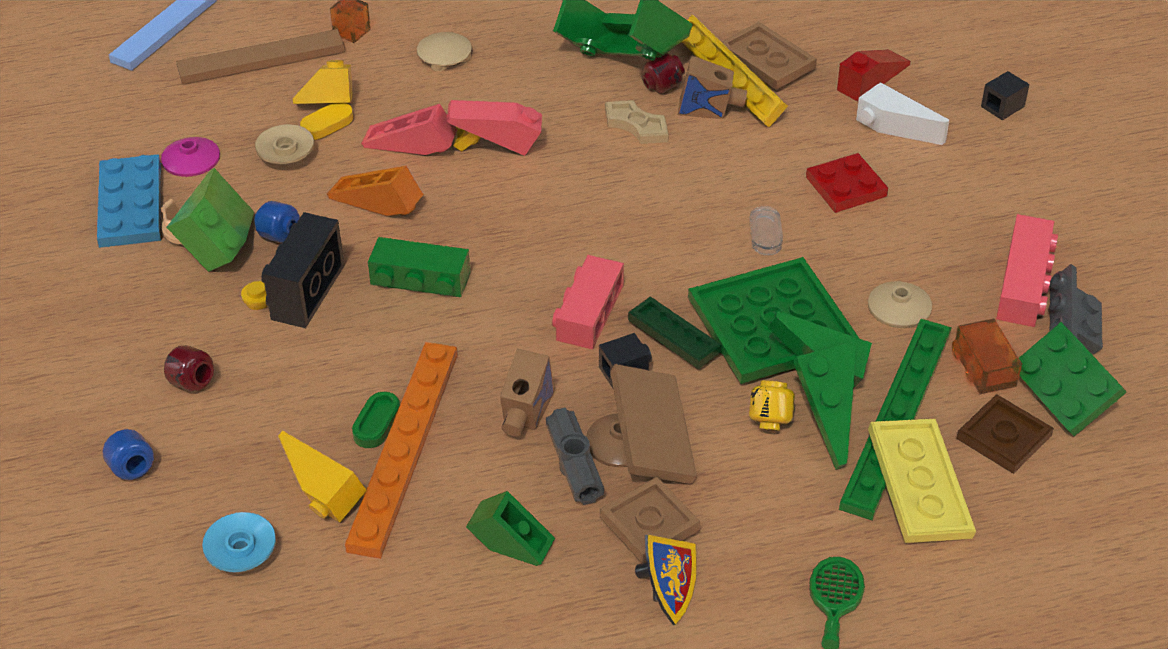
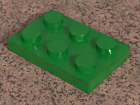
(1069, 379)

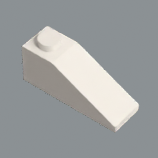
(900, 116)

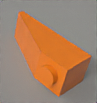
(379, 191)

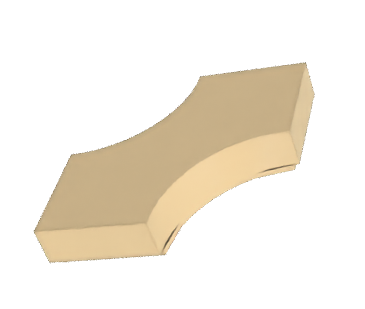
(643, 125)

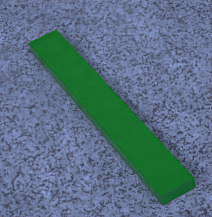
(901, 403)

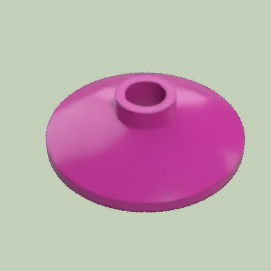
(190, 156)

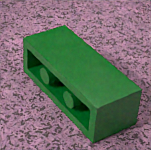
(419, 267)

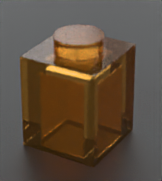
(350, 19)

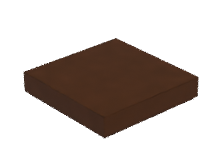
(1004, 433)

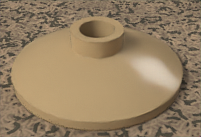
(284, 144)
(899, 304)

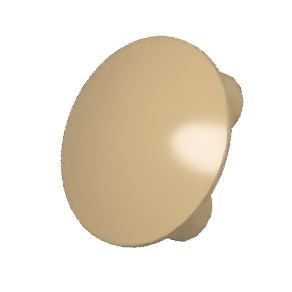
(444, 50)

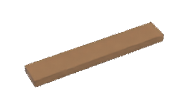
(260, 56)

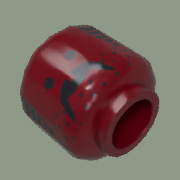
(663, 73)
(188, 368)

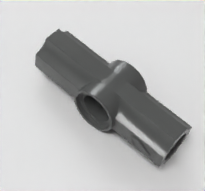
(574, 456)

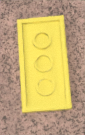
(921, 481)

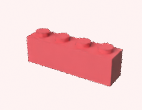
(1026, 269)

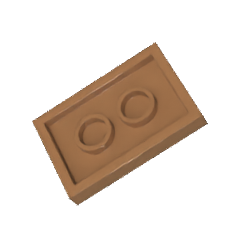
(770, 55)

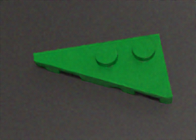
(829, 385)

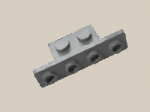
(1075, 309)

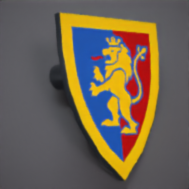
(671, 573)

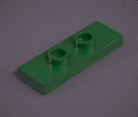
(674, 332)

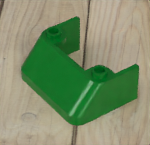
(645, 34)

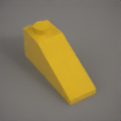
(324, 481)

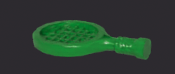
(835, 611)

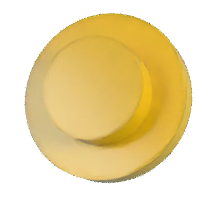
(254, 295)

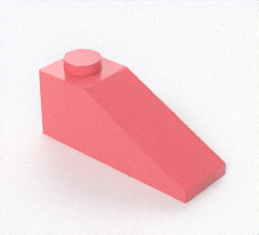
(499, 122)
(414, 133)

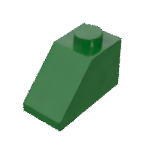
(510, 529)

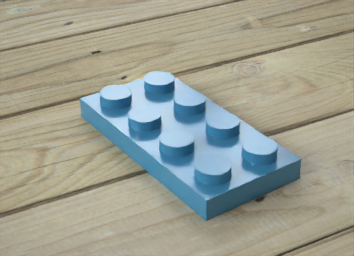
(129, 201)

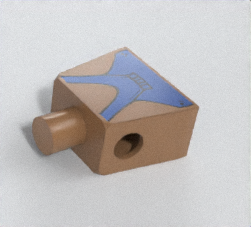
(708, 90)
(526, 391)

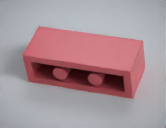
(588, 301)

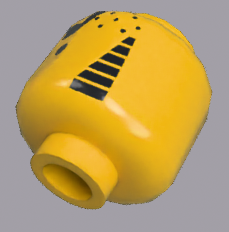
(771, 404)

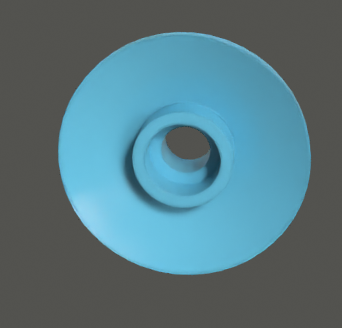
(236, 531)

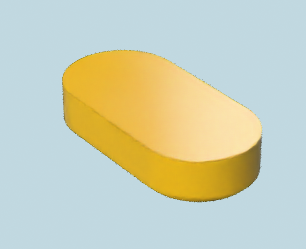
(328, 119)

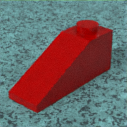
(867, 69)

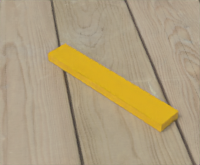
(759, 97)

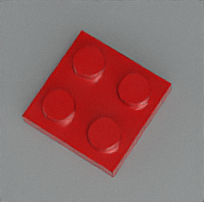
(846, 182)

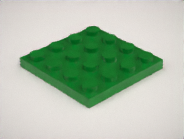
(744, 304)

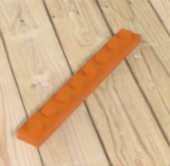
(401, 451)

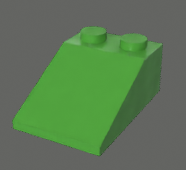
(213, 222)

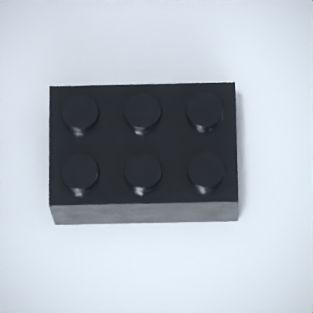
(303, 269)

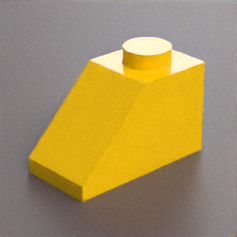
(328, 85)

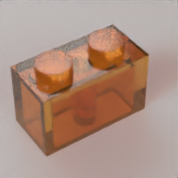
(986, 356)

